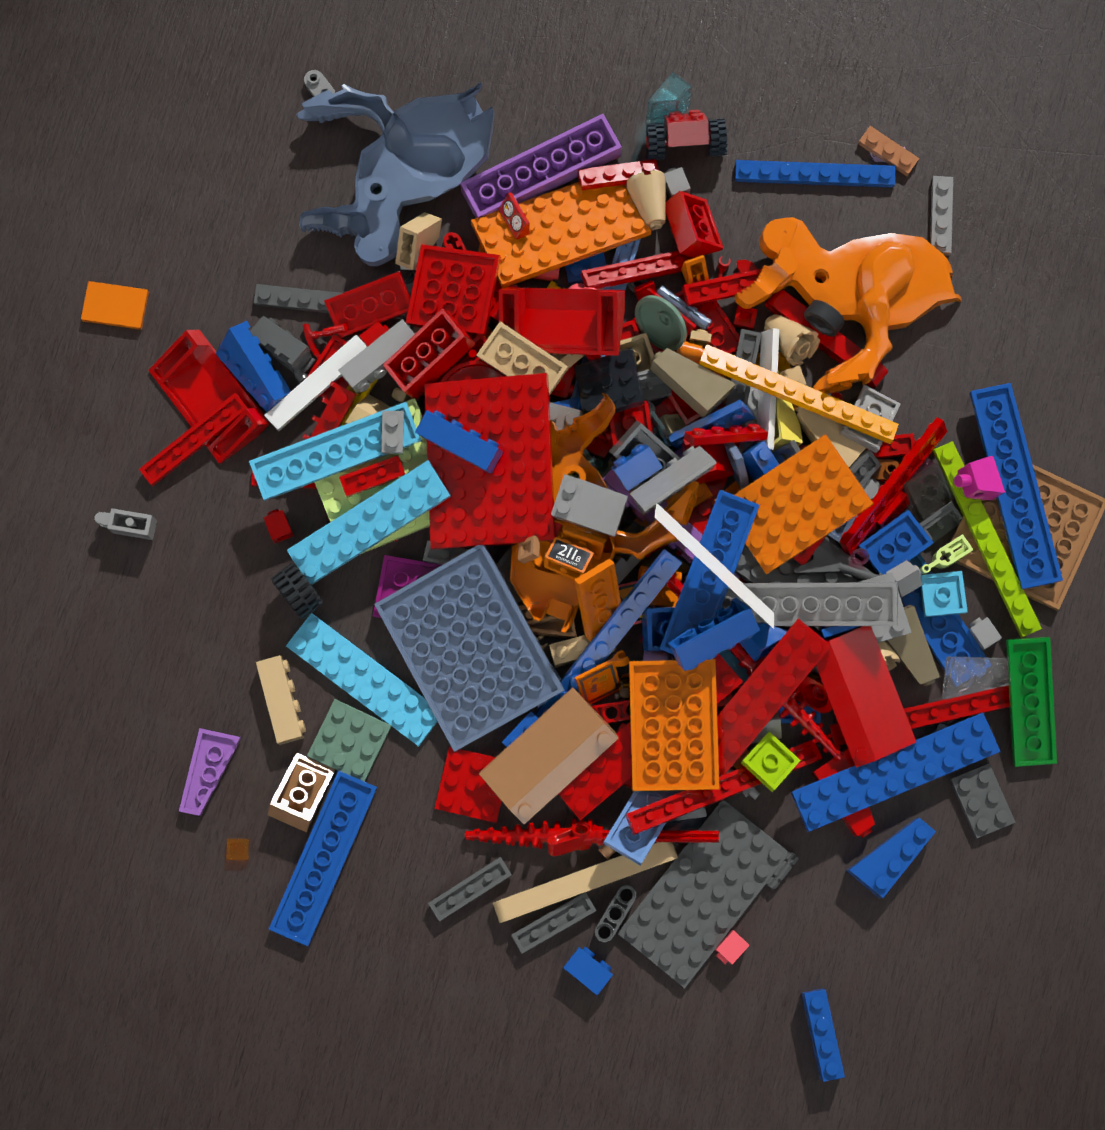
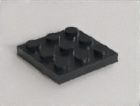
(612, 376)

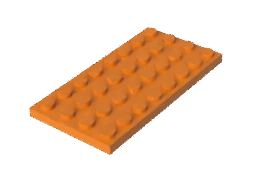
(563, 230)

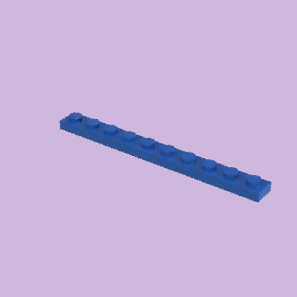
(618, 623)

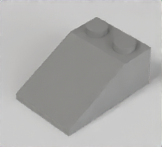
(589, 505)

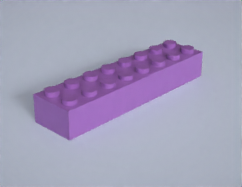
(543, 166)

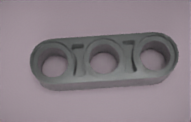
(624, 907)

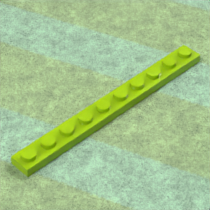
(989, 545)

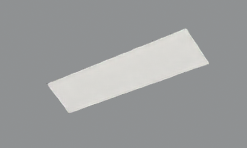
(714, 565)

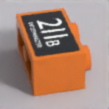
(568, 558)

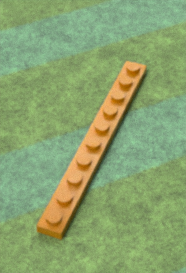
(798, 394)

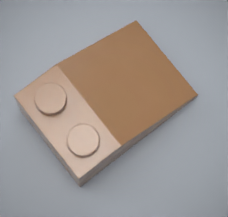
(300, 792)

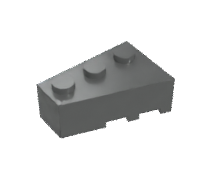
(281, 344)

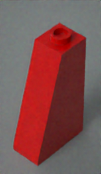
(860, 821)

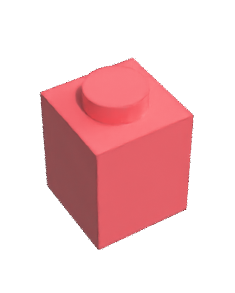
(731, 948)

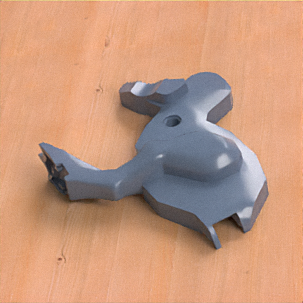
(418, 157)

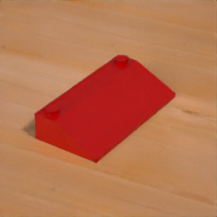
(565, 318)
(200, 383)
(864, 696)

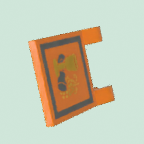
(602, 679)

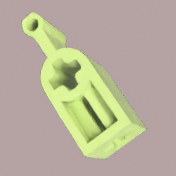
(947, 551)

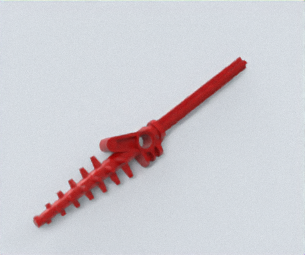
(790, 706)
(575, 838)

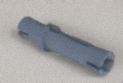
(690, 312)

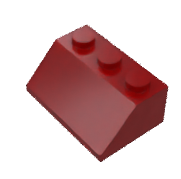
(692, 225)

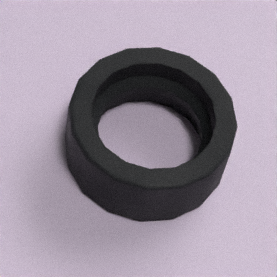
(824, 318)

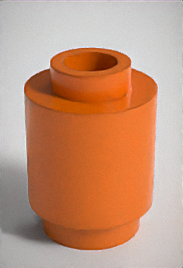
(691, 351)

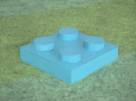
(943, 594)

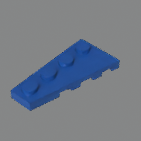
(733, 414)

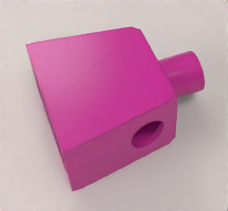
(980, 479)

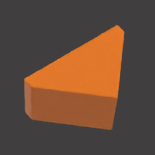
(695, 270)

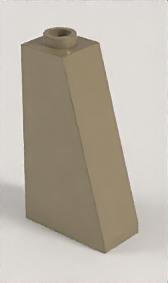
(691, 382)
(914, 651)

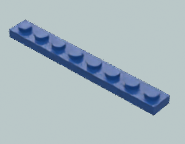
(814, 173)

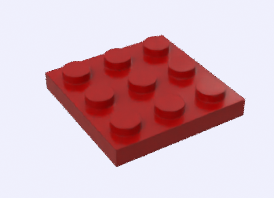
(464, 790)

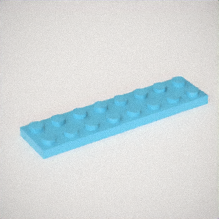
(326, 454)
(369, 522)
(363, 679)

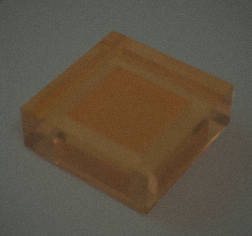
(238, 849)

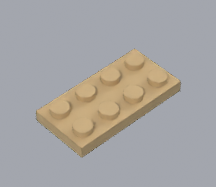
(518, 356)

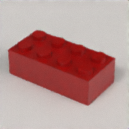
(428, 354)

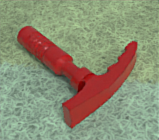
(311, 336)

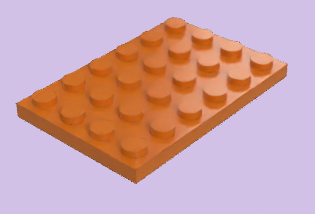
(801, 503)
(673, 726)

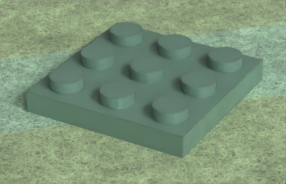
(349, 740)

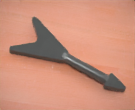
(826, 563)

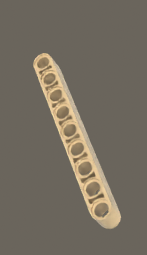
(580, 882)

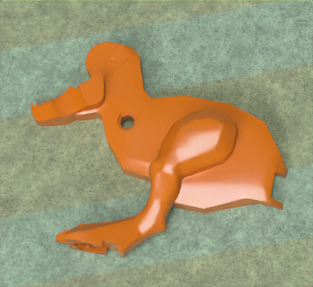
(870, 280)
(555, 591)

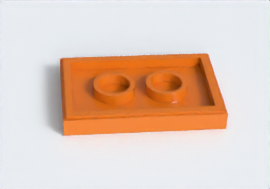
(115, 305)

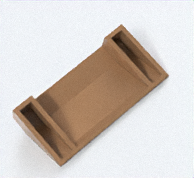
(548, 755)

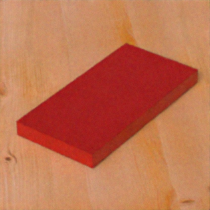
(369, 304)

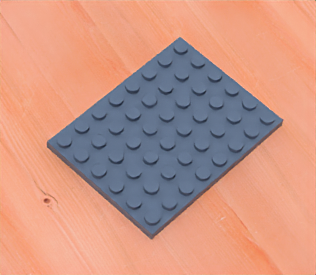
(469, 647)

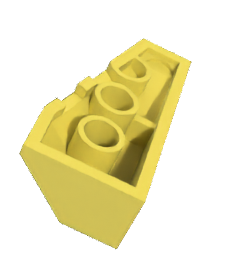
(786, 424)

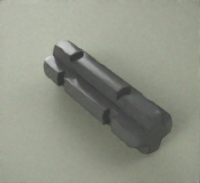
(782, 870)

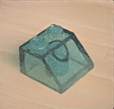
(670, 97)

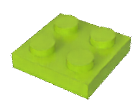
(770, 761)

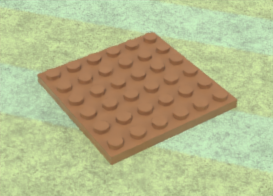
(1071, 520)

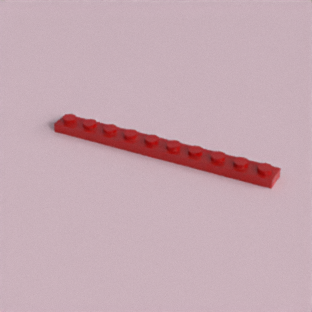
(946, 710)
(692, 800)

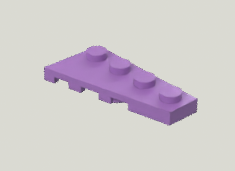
(207, 766)

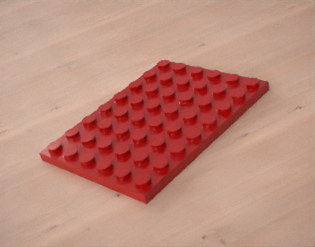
(519, 492)

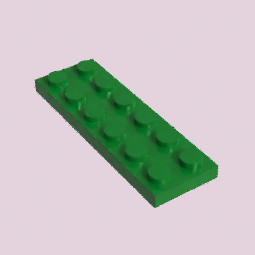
(1031, 701)

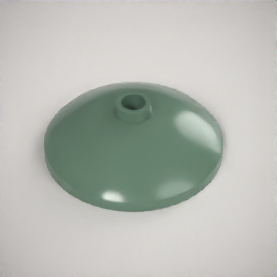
(661, 322)

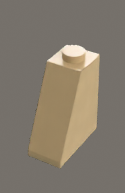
(420, 230)

